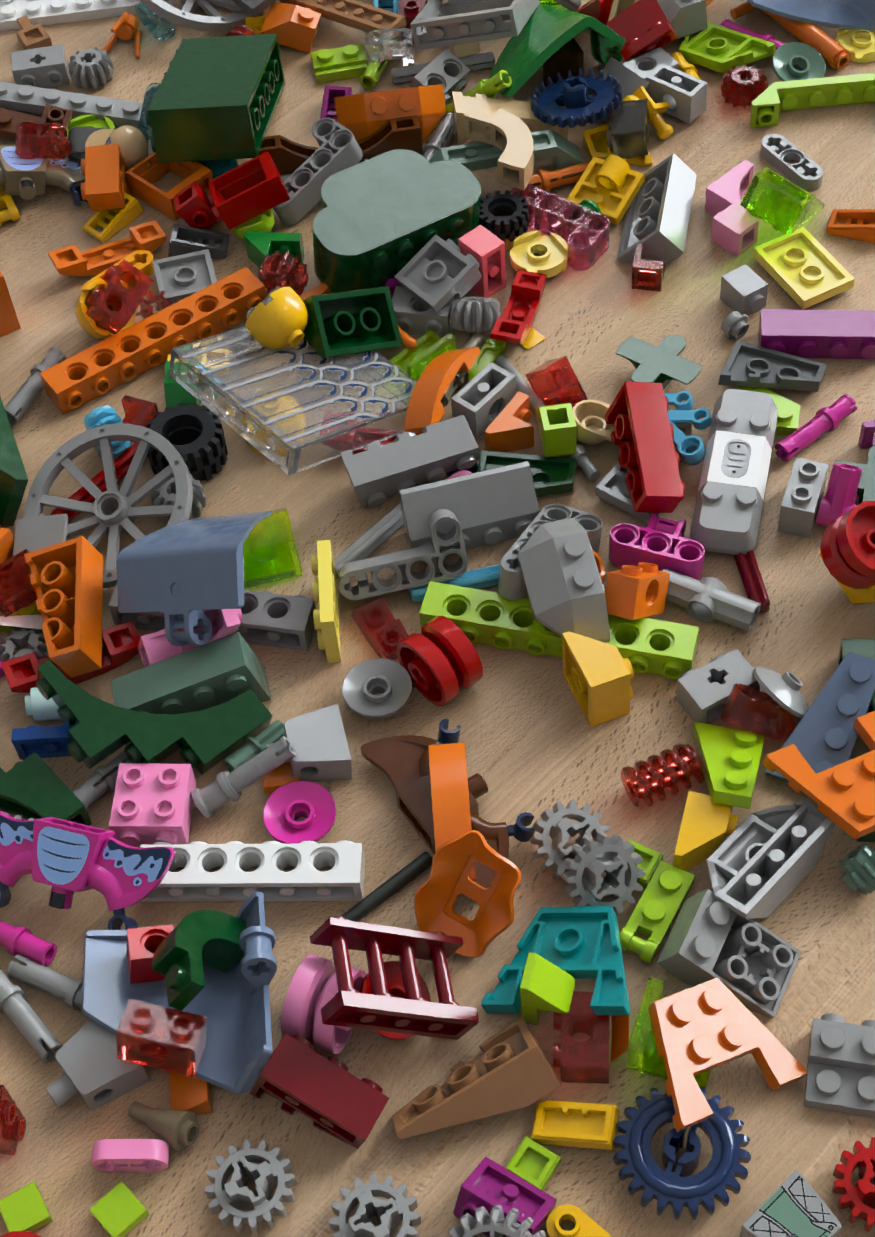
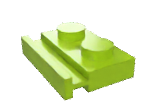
(339, 63)

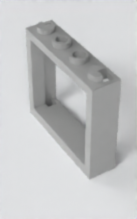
(469, 21)

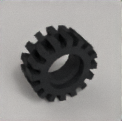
(504, 205)

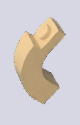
(511, 137)

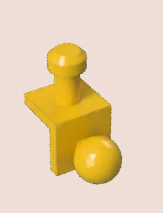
(655, 111)

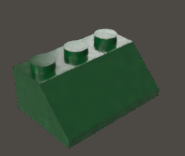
(351, 322)

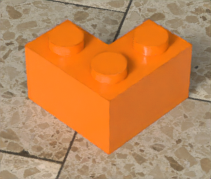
(104, 177)

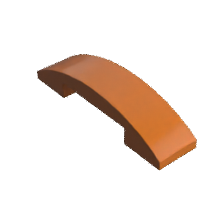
(95, 260)
(425, 402)
(449, 793)

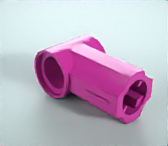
(840, 493)

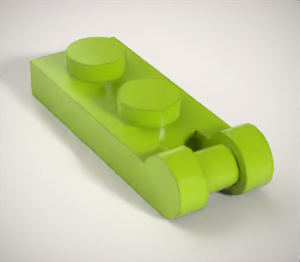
(656, 911)

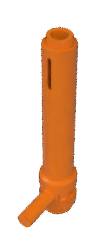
(810, 34)

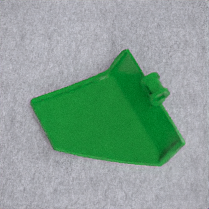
(544, 35)

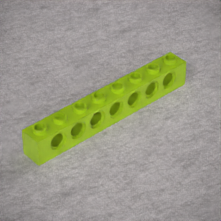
(511, 625)

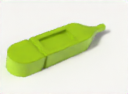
(489, 353)

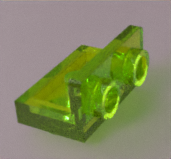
(427, 348)

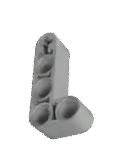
(336, 152)
(402, 560)
(510, 577)

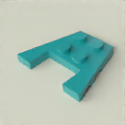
(579, 942)

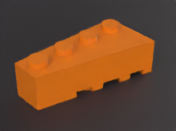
(70, 602)

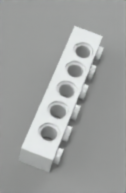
(233, 883)

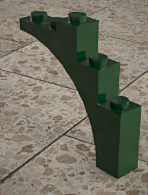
(150, 738)
(38, 793)

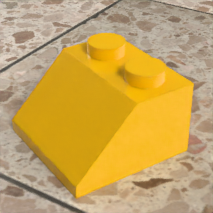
(597, 677)

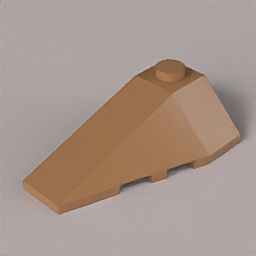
(501, 1079)

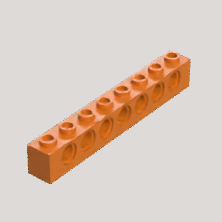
(151, 340)

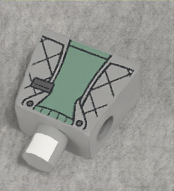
(792, 1212)

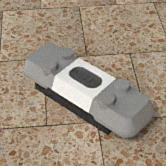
(735, 472)

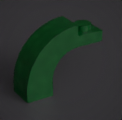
(197, 940)

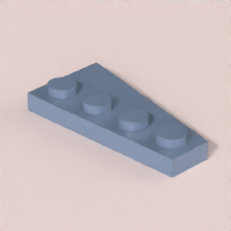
(826, 730)

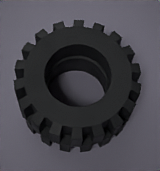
(195, 435)

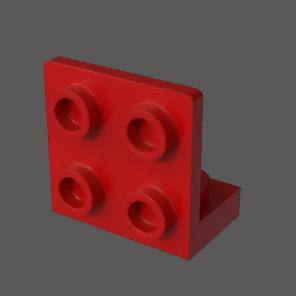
(643, 28)

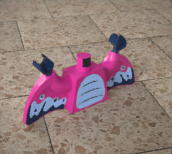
(78, 860)

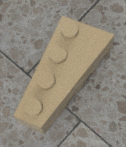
(481, 103)

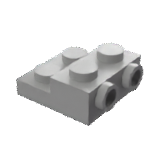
(439, 273)
(841, 1066)

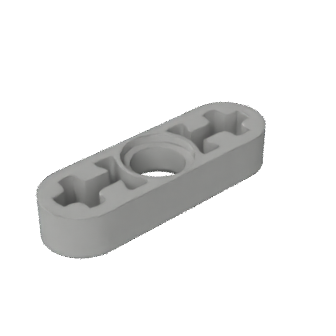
(805, 173)

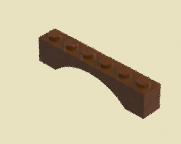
(393, 135)

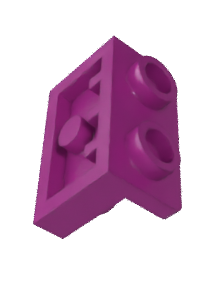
(495, 1185)

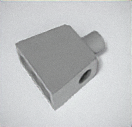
(319, 746)
(93, 1069)

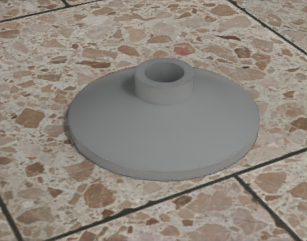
(375, 677)
(782, 689)

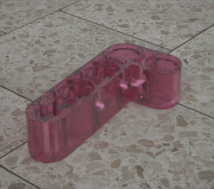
(580, 227)

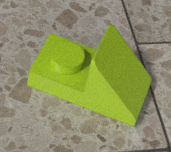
(544, 989)

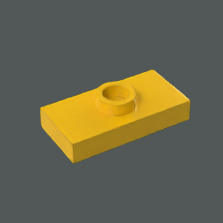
(575, 1124)

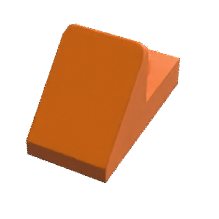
(511, 427)

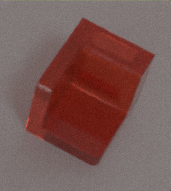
(646, 273)
(138, 411)

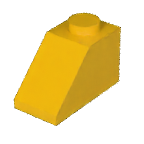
(702, 830)

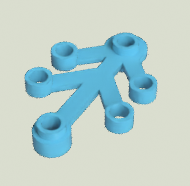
(689, 447)

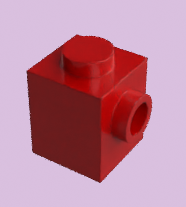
(194, 207)

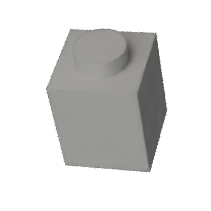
(743, 290)

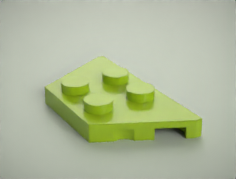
(724, 48)

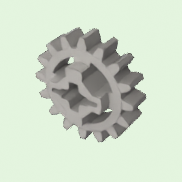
(560, 829)
(618, 864)
(234, 1195)
(387, 1211)

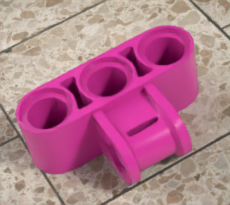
(658, 544)

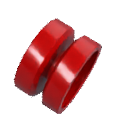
(850, 547)
(440, 660)

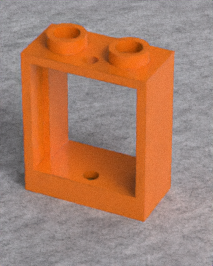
(142, 177)

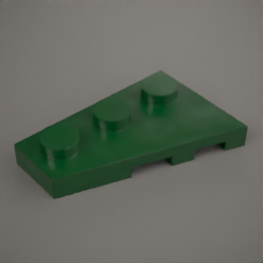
(549, 474)

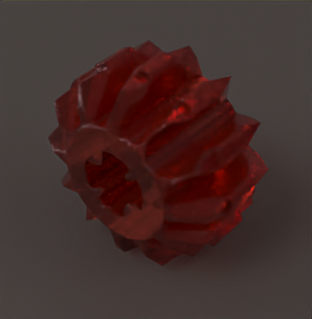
(743, 85)
(283, 272)

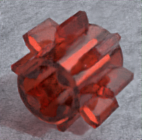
(146, 309)

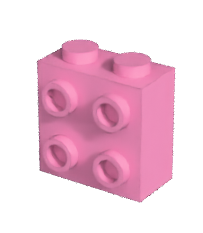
(152, 803)

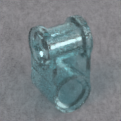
(158, 26)

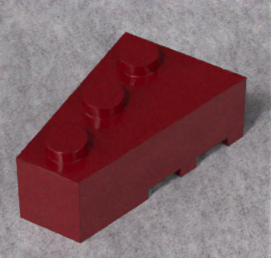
(321, 1090)

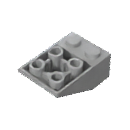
(742, 953)

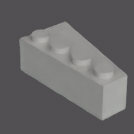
(410, 460)

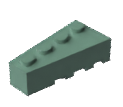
(194, 679)

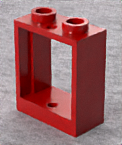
(247, 191)

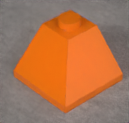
(293, 24)

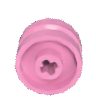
(308, 992)

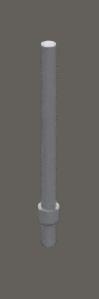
(581, 454)

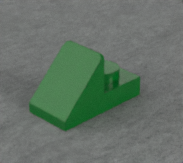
(266, 243)

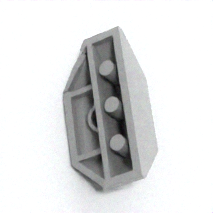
(564, 580)
(768, 857)

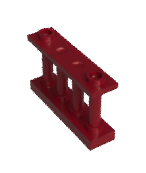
(380, 1009)

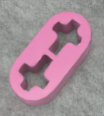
(130, 1155)

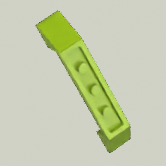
(810, 94)

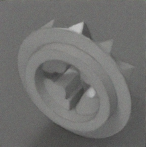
(33, 637)

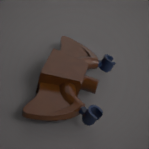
(407, 766)

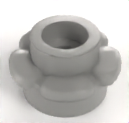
(735, 325)

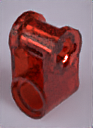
(39, 139)
(752, 710)

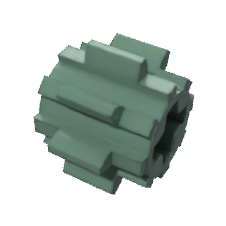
(860, 869)

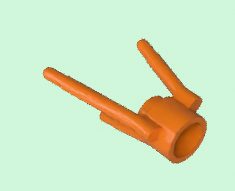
(126, 29)

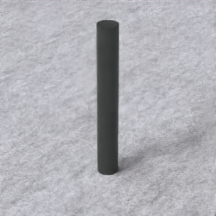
(389, 888)

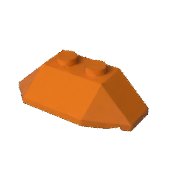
(370, 111)

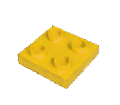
(609, 185)

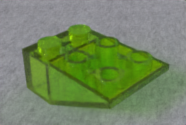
(780, 201)

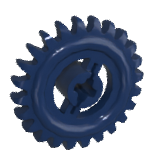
(575, 97)
(671, 1186)

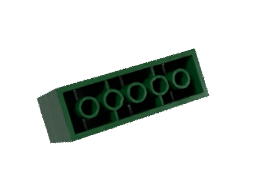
(216, 98)

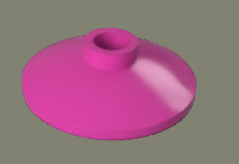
(297, 801)

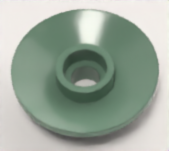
(798, 62)

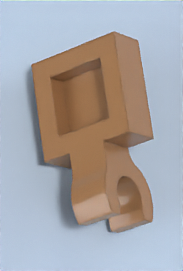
(32, 35)

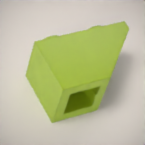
(557, 429)

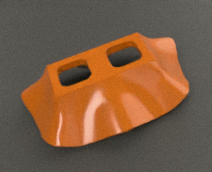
(450, 877)

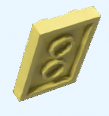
(803, 268)
(327, 606)

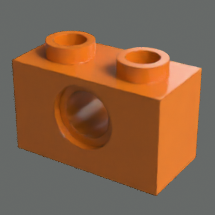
(636, 591)

